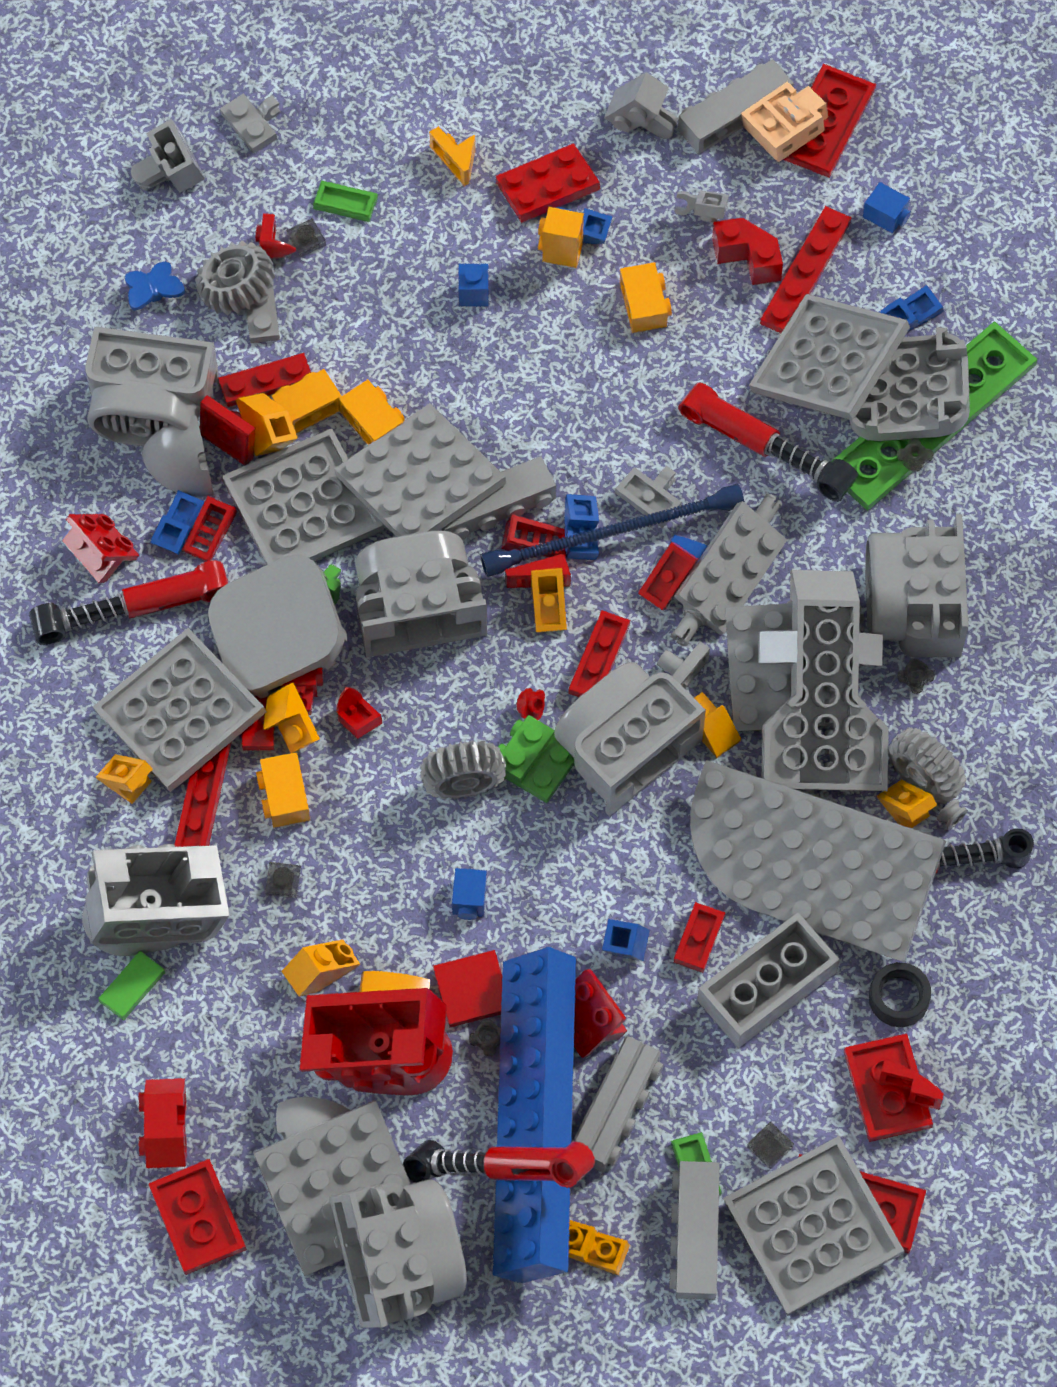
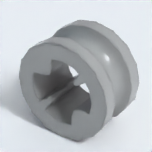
(952, 814)

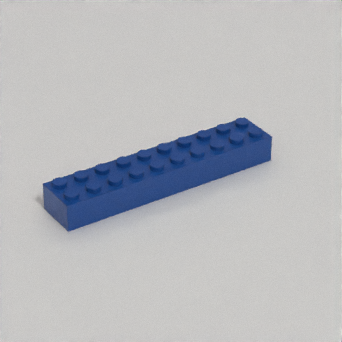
(534, 1111)

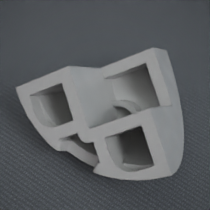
(179, 459)
(303, 1113)

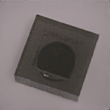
(306, 237)
(283, 880)
(770, 1145)

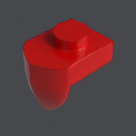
(266, 236)
(357, 713)

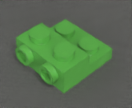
(535, 758)

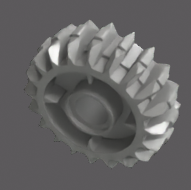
(235, 277)
(927, 764)
(463, 770)

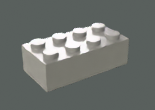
(768, 980)

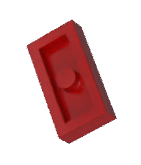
(668, 576)
(699, 937)

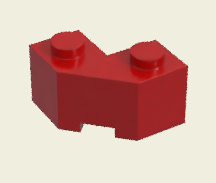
(742, 240)
(164, 1123)

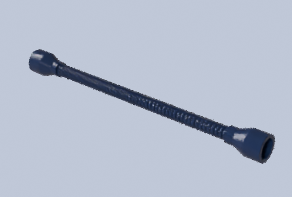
(498, 561)

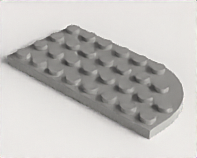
(814, 858)

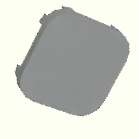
(919, 391)
(276, 624)

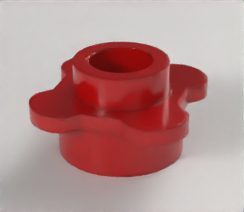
(531, 703)

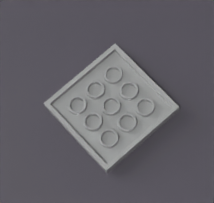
(829, 356)
(420, 474)
(299, 503)
(757, 687)
(179, 709)
(322, 1163)
(813, 1225)

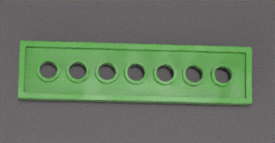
(995, 381)

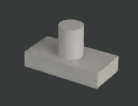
(685, 670)

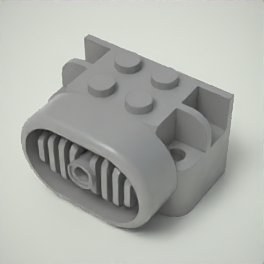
(146, 383)
(918, 589)
(417, 593)
(629, 731)
(153, 898)
(399, 1250)

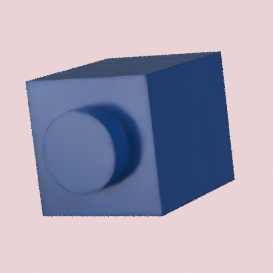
(887, 208)
(473, 285)
(469, 893)
(625, 940)

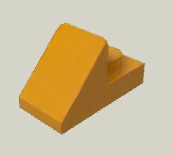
(456, 157)
(548, 600)
(288, 712)
(719, 730)
(126, 776)
(907, 803)

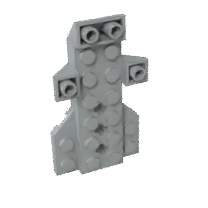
(824, 653)

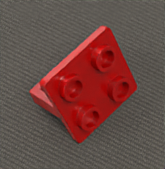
(98, 544)
(596, 1015)

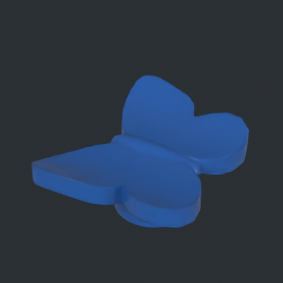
(153, 285)

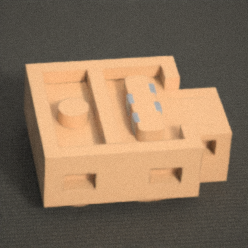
(785, 119)

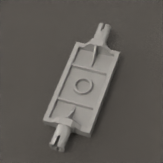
(729, 568)

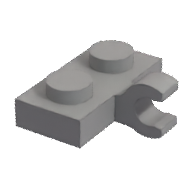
(252, 122)
(707, 205)
(646, 494)

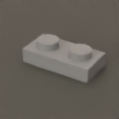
(263, 319)

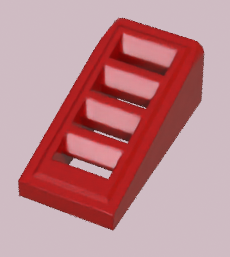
(209, 505)
(526, 525)
(521, 575)

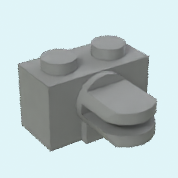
(641, 105)
(169, 160)

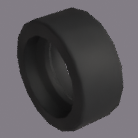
(893, 1017)

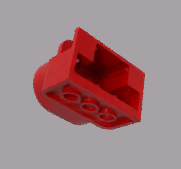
(377, 1040)

